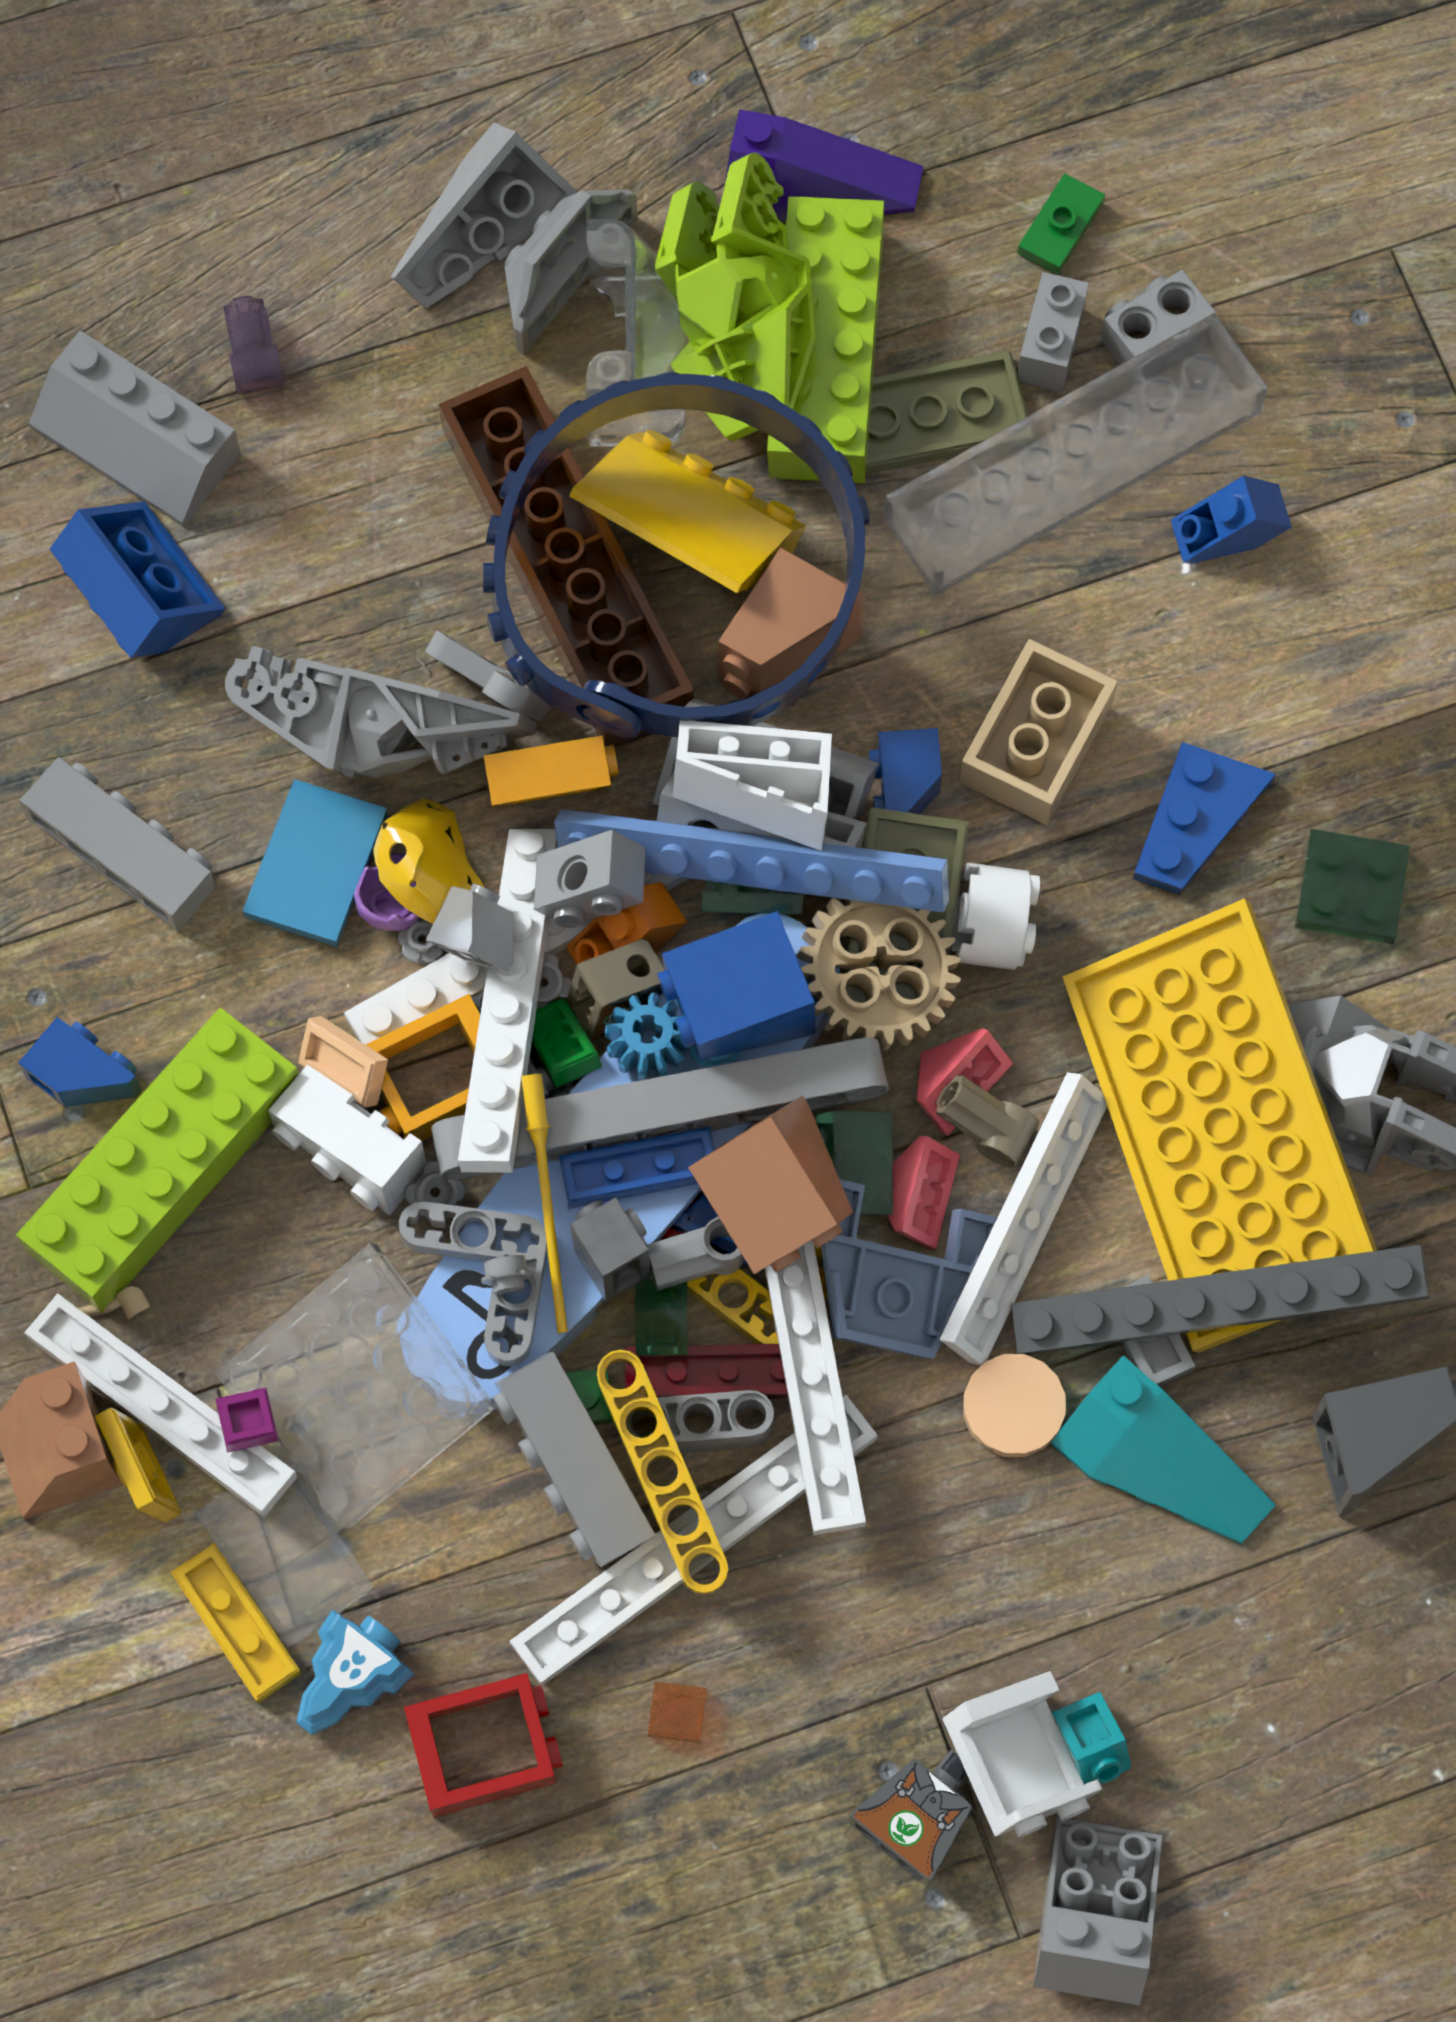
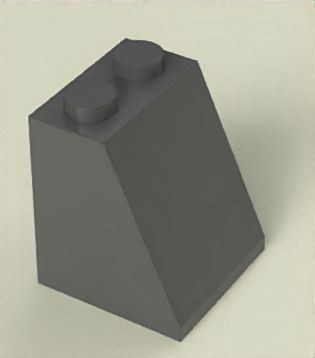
(1381, 1431)

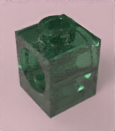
(661, 1319)

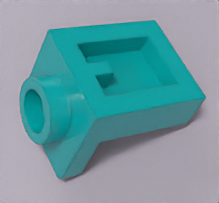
(1093, 1739)

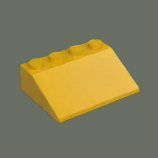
(689, 509)

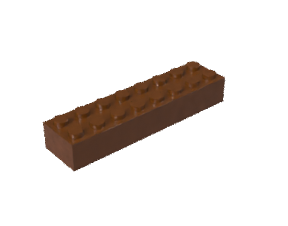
(563, 549)

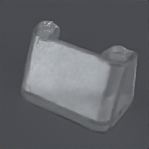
(626, 274)

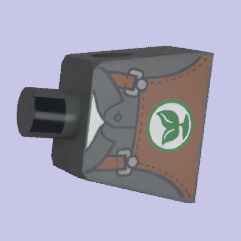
(916, 1815)

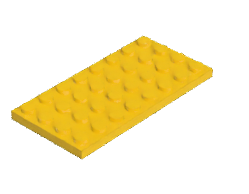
(1216, 1104)

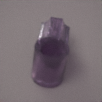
(253, 355)

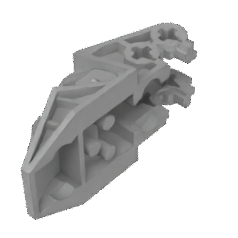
(366, 720)
(1348, 1062)

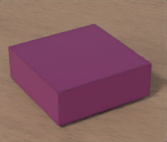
(246, 1420)

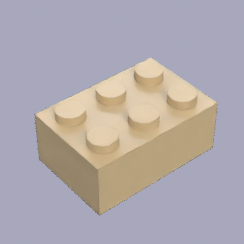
(1038, 732)

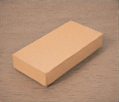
(343, 1060)

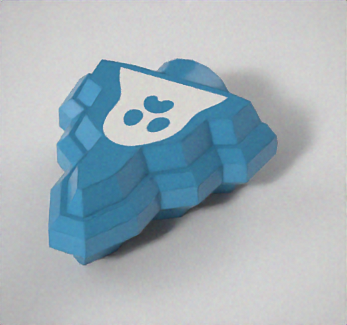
(350, 1671)

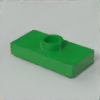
(1061, 224)
(562, 1044)

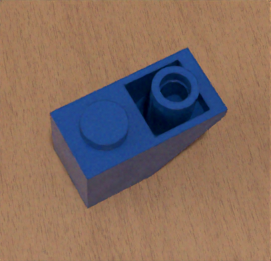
(1231, 520)
(907, 769)
(77, 1071)

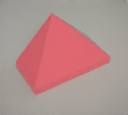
(971, 1055)
(922, 1190)

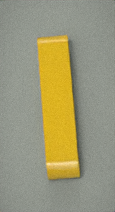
(661, 1445)

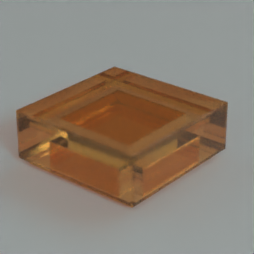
(677, 1712)

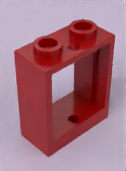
(546, 1750)

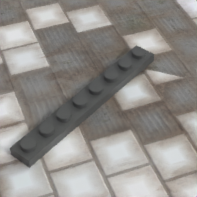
(1221, 1300)

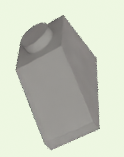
(475, 928)

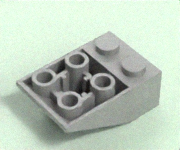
(1098, 1911)

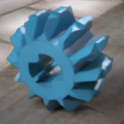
(630, 1028)

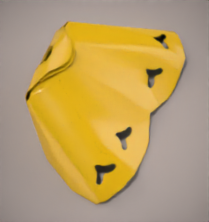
(429, 860)

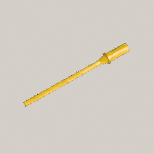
(538, 1129)

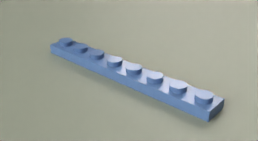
(772, 861)

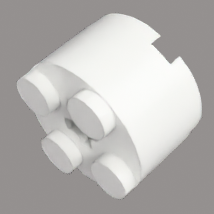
(994, 916)

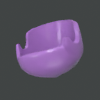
(378, 905)

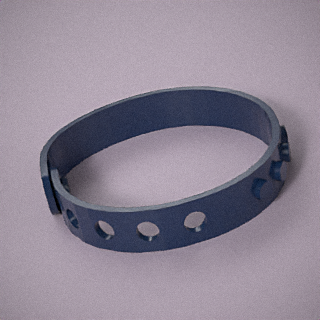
(610, 704)

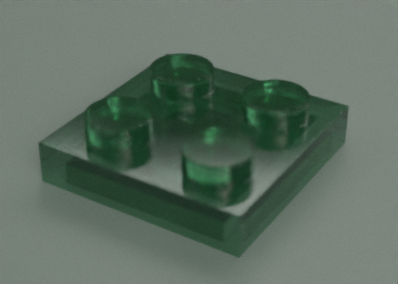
(1352, 886)

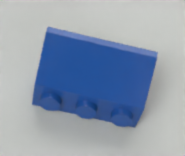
(135, 577)

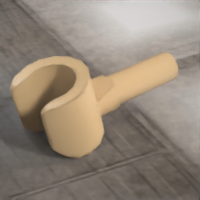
(130, 1299)

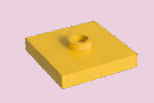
(138, 1465)

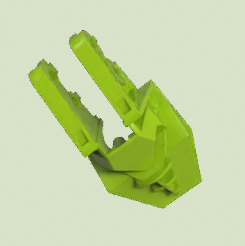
(740, 290)

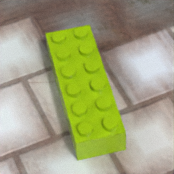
(845, 269)
(158, 1160)

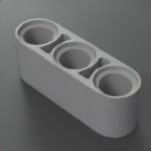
(723, 1410)

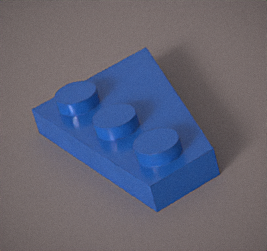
(1196, 813)

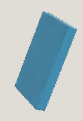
(314, 863)

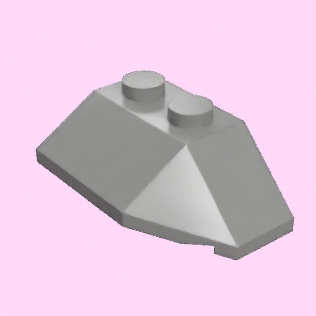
(556, 259)

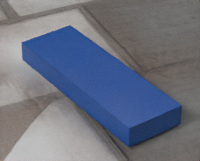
(633, 1167)

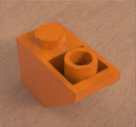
(652, 920)

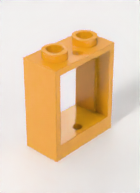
(550, 771)
(459, 1012)

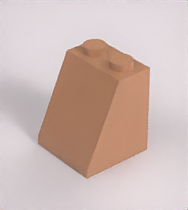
(783, 625)
(775, 1188)
(55, 1442)

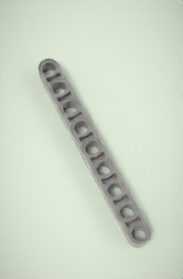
(689, 1101)

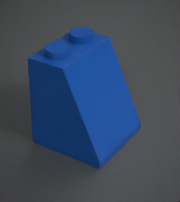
(738, 989)

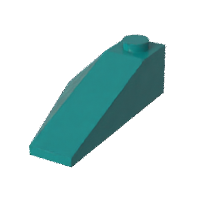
(1149, 1447)

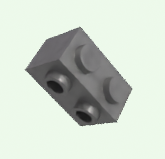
(611, 1247)

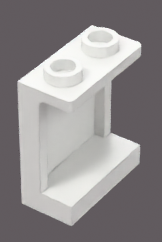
(1018, 1757)

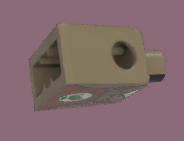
(610, 981)

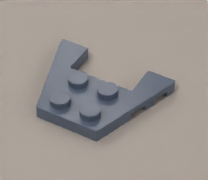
(896, 1295)

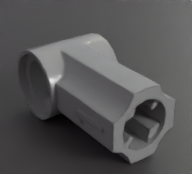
(691, 1256)

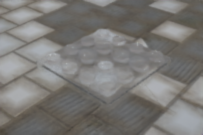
(358, 1388)

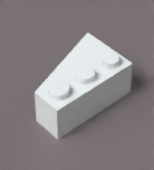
(757, 776)
(347, 1140)

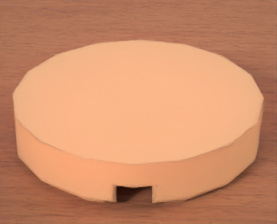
(1014, 1405)

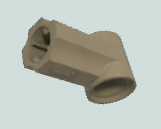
(997, 1126)

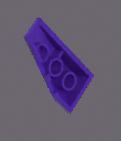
(824, 164)

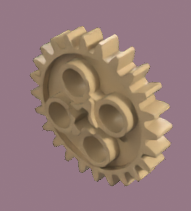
(885, 1010)

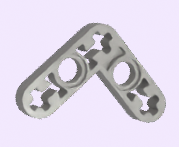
(494, 679)
(513, 1227)

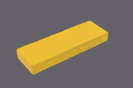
(236, 1623)

